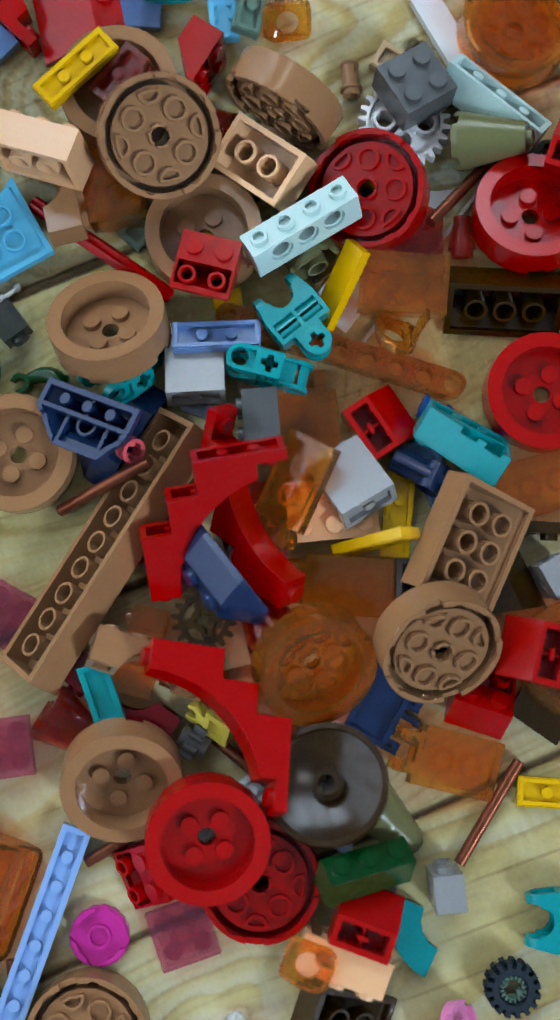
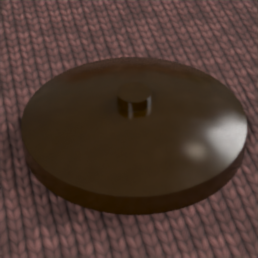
(334, 786)

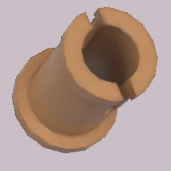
(350, 80)

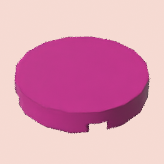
(99, 935)

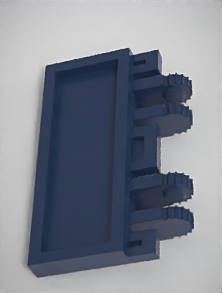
(381, 711)

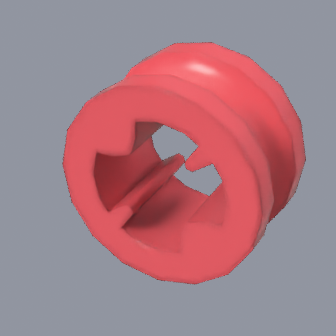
(137, 452)

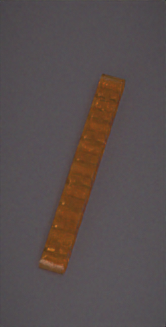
(382, 358)

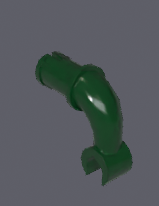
(36, 376)

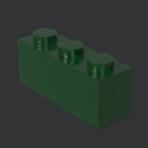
(365, 871)

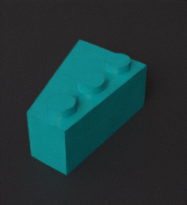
(463, 442)

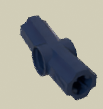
(424, 473)

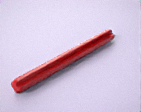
(109, 254)

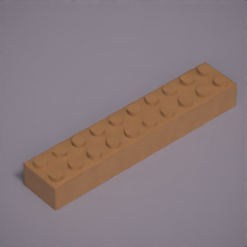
(101, 558)

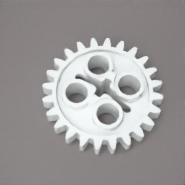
(422, 142)

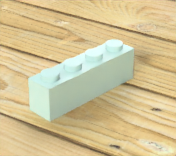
(486, 95)

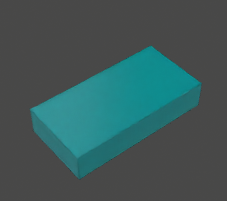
(100, 694)

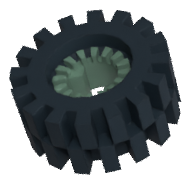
(525, 993)

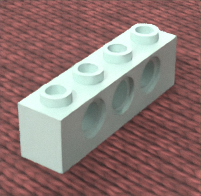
(301, 226)

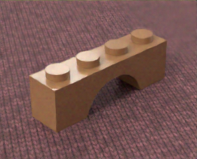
(65, 217)
(115, 648)

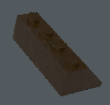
(502, 302)

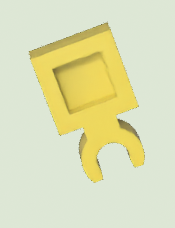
(210, 721)

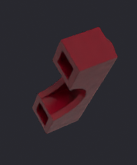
(157, 713)

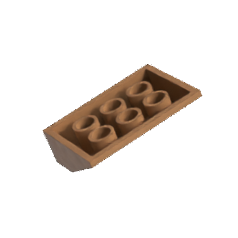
(469, 537)

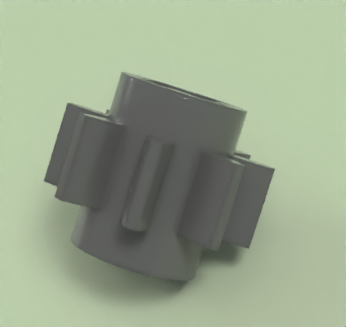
(193, 742)

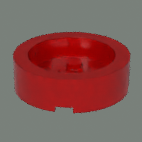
(399, 182)
(503, 197)
(509, 389)
(199, 870)
(281, 907)

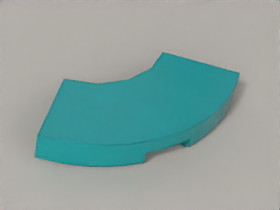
(411, 940)

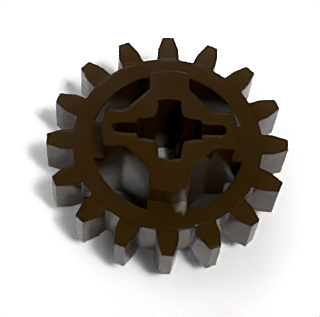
(191, 623)

